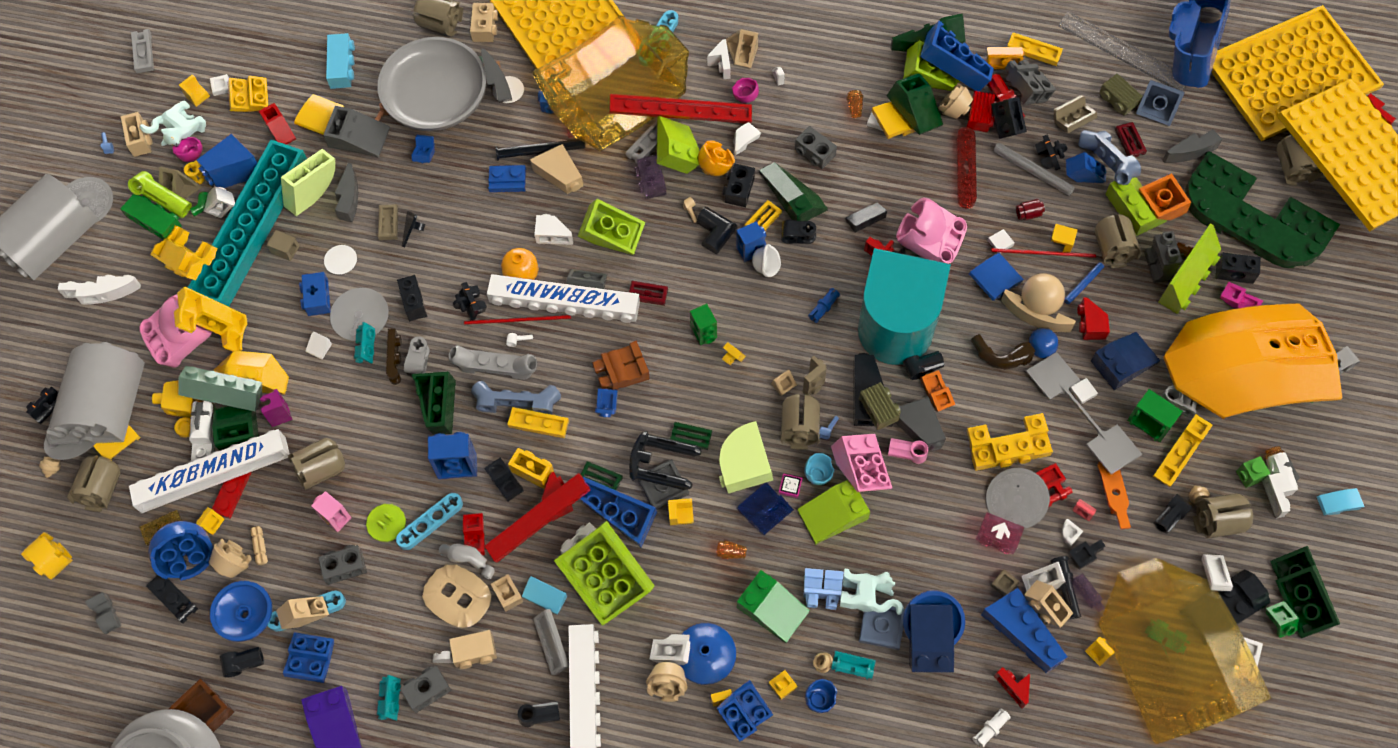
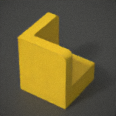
(193, 90)
(1065, 236)
(680, 511)

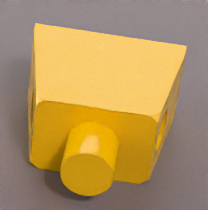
(172, 402)

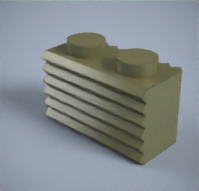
(1120, 94)
(879, 406)

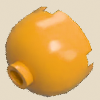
(714, 159)
(520, 264)

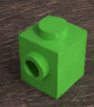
(1253, 472)

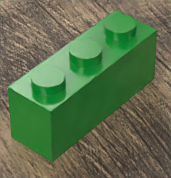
(150, 216)

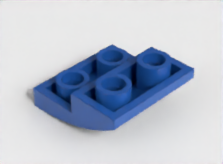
(996, 276)
(308, 657)
(744, 710)

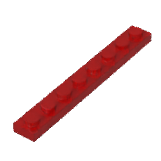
(680, 108)

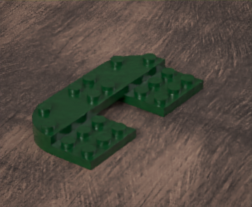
(1288, 241)

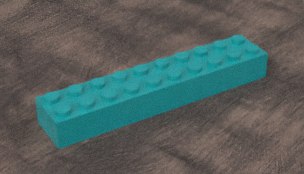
(247, 224)

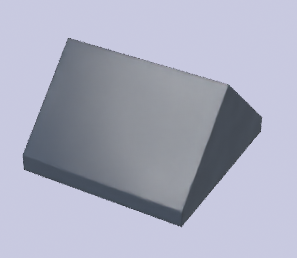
(1160, 102)

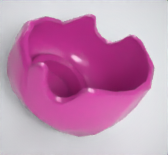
(745, 90)
(188, 149)

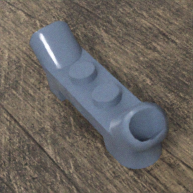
(1100, 143)
(489, 400)

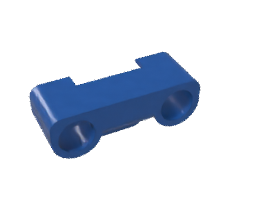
(1196, 41)

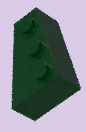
(437, 399)

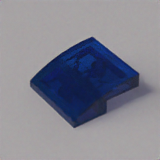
(764, 508)

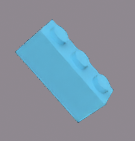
(339, 60)

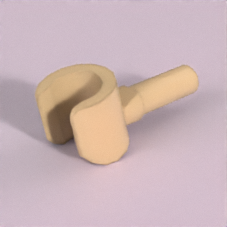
(687, 205)

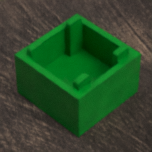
(1154, 415)

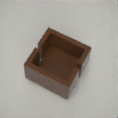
(204, 704)

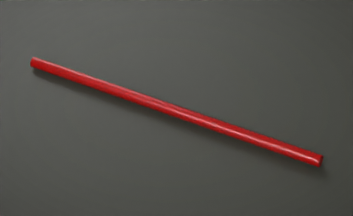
(1043, 252)
(517, 319)

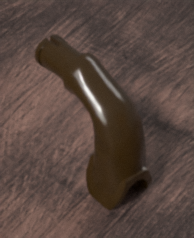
(1019, 356)

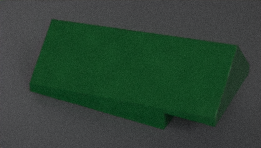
(1304, 592)

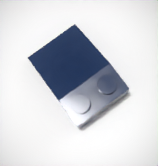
(1124, 360)
(931, 638)

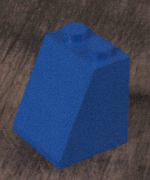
(227, 163)

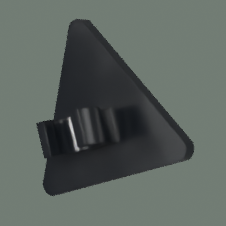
(411, 223)

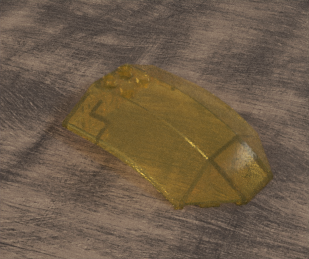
(619, 60)
(1179, 650)

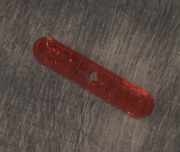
(966, 182)

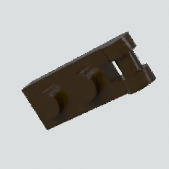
(393, 356)

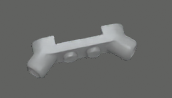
(471, 360)

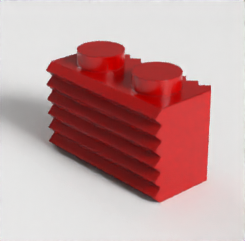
(980, 113)

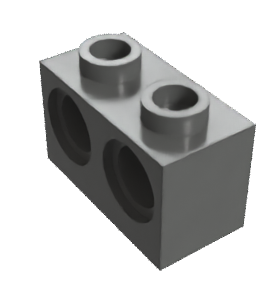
(817, 145)
(343, 569)

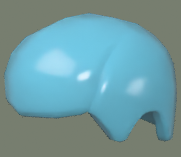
(819, 469)

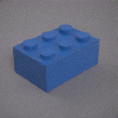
(452, 455)

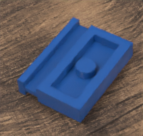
(507, 178)

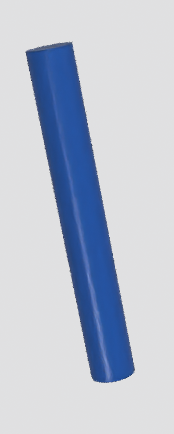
(1085, 281)

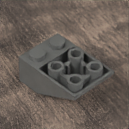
(355, 132)

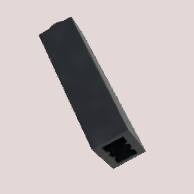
(864, 376)

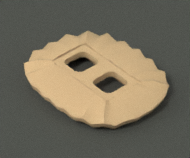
(447, 607)

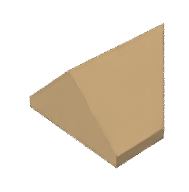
(743, 47)

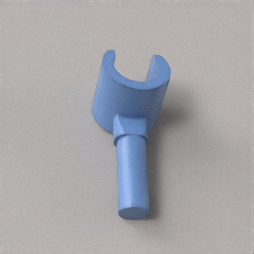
(107, 147)
(825, 432)

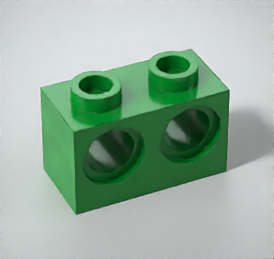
(703, 324)

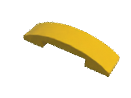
(1182, 450)

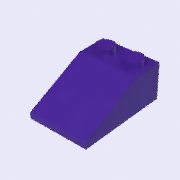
(331, 719)

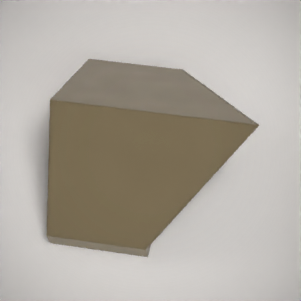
(177, 182)

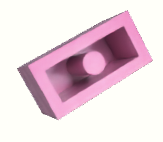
(331, 511)

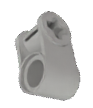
(417, 359)
(1346, 359)
(1180, 401)

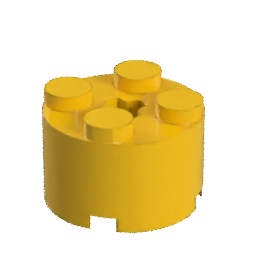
(47, 556)

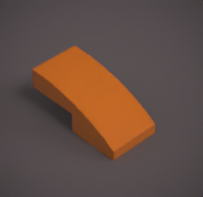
(937, 391)

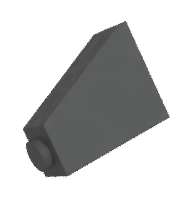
(921, 423)

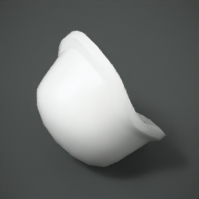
(766, 260)

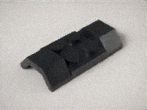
(1246, 596)

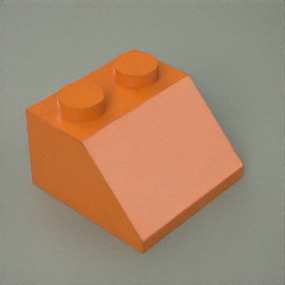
(1166, 198)

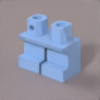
(831, 590)

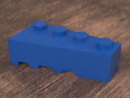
(955, 58)
(621, 511)
(1025, 629)

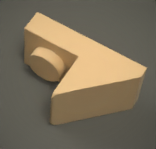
(507, 592)

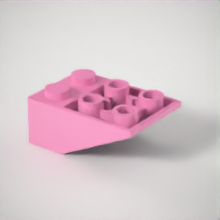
(861, 462)

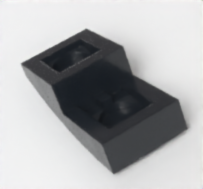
(504, 479)

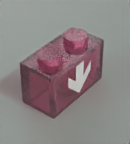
(999, 533)

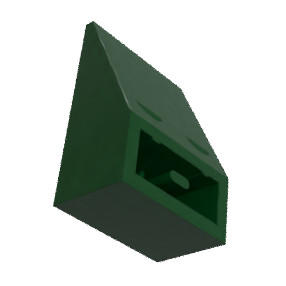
(916, 103)
(233, 425)

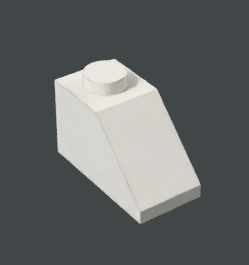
(219, 202)
(551, 231)

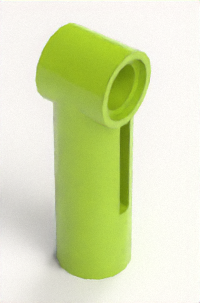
(144, 184)

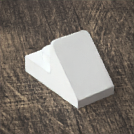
(720, 57)
(1049, 574)

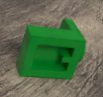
(1283, 618)

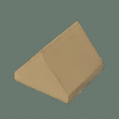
(784, 382)

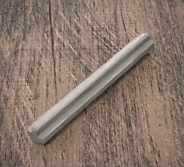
(1034, 169)

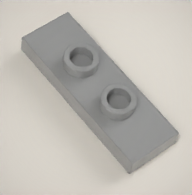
(551, 642)

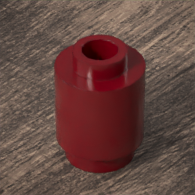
(1030, 209)

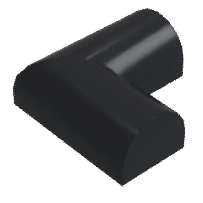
(719, 227)

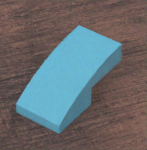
(1340, 501)

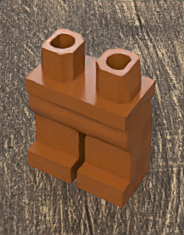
(622, 367)

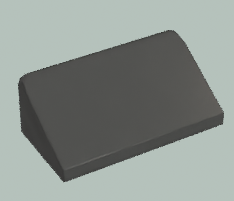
(586, 279)

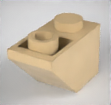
(301, 611)

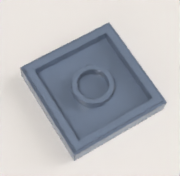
(882, 628)

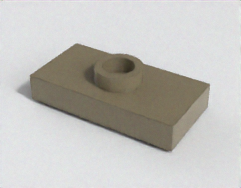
(388, 222)

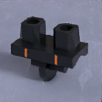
(1046, 146)
(466, 301)
(43, 406)

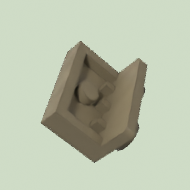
(1073, 114)
(816, 377)

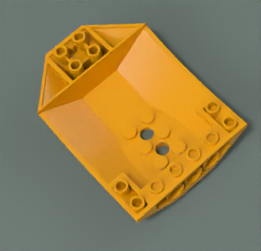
(1234, 370)

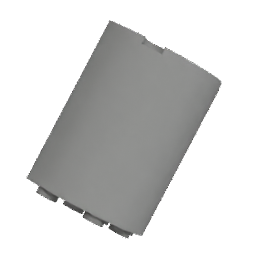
(42, 226)
(95, 395)

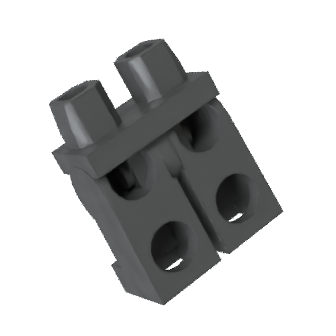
(1030, 82)
(1163, 257)

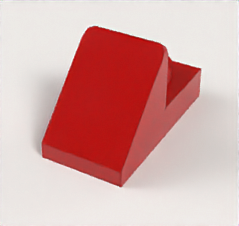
(1018, 691)

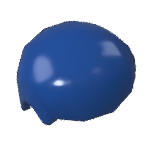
(1044, 342)
(821, 696)

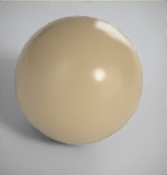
(1043, 294)

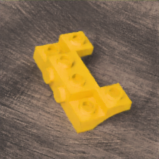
(181, 259)
(205, 312)
(1012, 448)

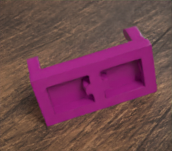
(277, 411)

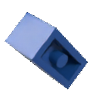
(750, 239)
(315, 294)

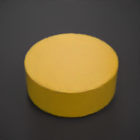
(182, 427)

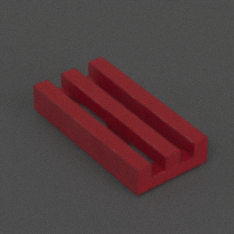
(1129, 146)
(646, 293)

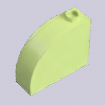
(307, 182)
(744, 459)

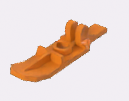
(1119, 503)

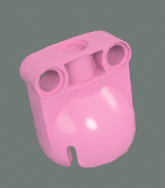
(933, 232)
(165, 341)

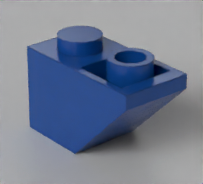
(1085, 169)

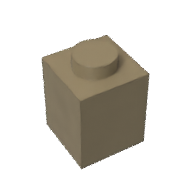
(282, 245)

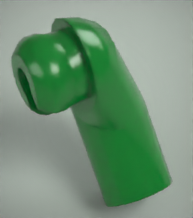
(199, 208)

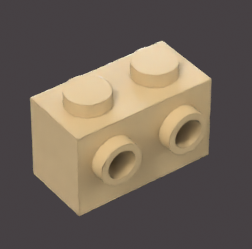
(483, 22)
(135, 139)
(1048, 604)
(473, 649)

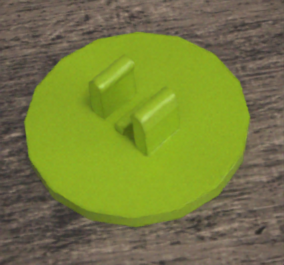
(385, 522)

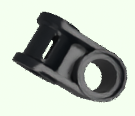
(795, 232)

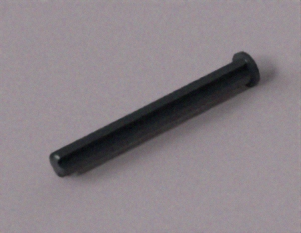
(537, 148)

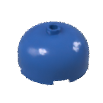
(173, 543)

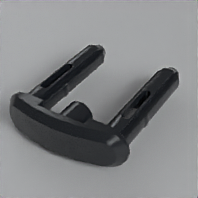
(639, 455)

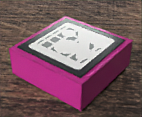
(790, 486)

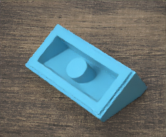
(544, 595)

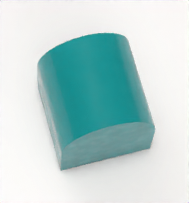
(901, 305)

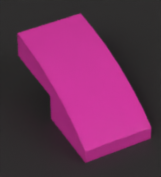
(1237, 298)

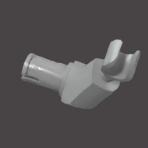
(464, 553)

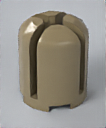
(438, 15)
(1296, 163)
(1117, 240)
(809, 431)
(317, 462)
(94, 483)
(1223, 515)

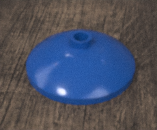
(938, 598)
(231, 604)
(715, 664)

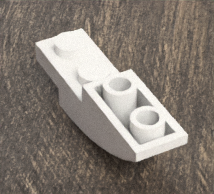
(105, 289)

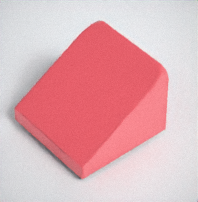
(1084, 510)

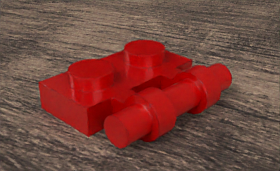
(1053, 479)

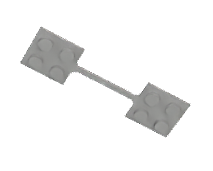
(1111, 446)

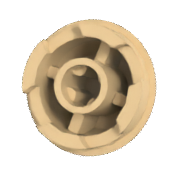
(956, 102)
(228, 559)
(667, 681)

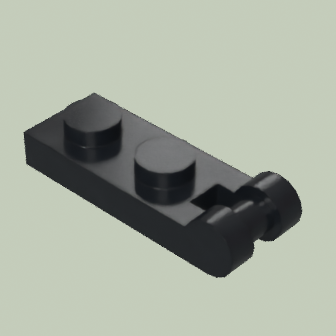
(171, 598)

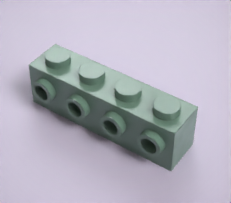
(220, 388)

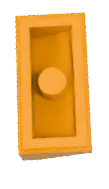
(1000, 56)

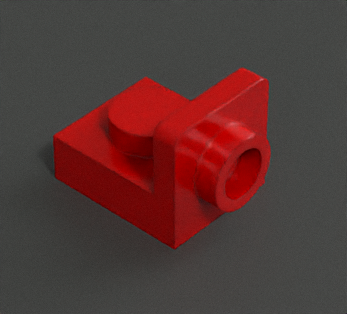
(870, 244)

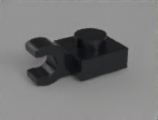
(1085, 554)

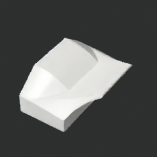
(672, 649)

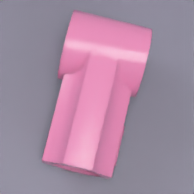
(906, 449)

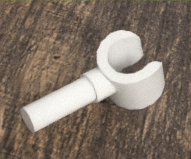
(512, 339)

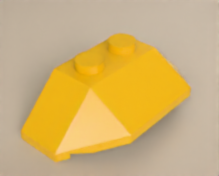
(258, 367)

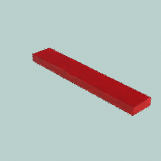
(537, 517)

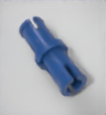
(824, 305)

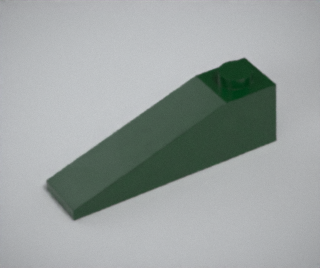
(906, 40)
(794, 196)

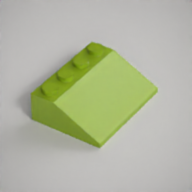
(1192, 271)
(604, 573)

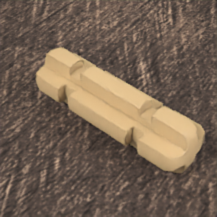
(258, 545)

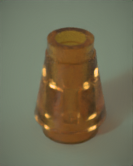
(855, 103)
(730, 550)

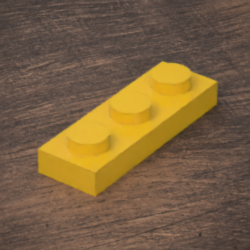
(1036, 49)
(538, 422)

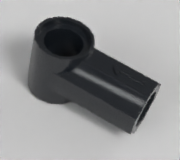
(919, 366)
(1174, 511)
(234, 662)
(541, 713)

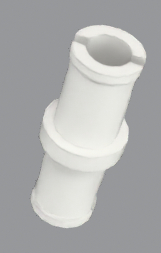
(991, 728)

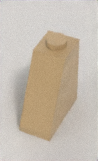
(558, 169)

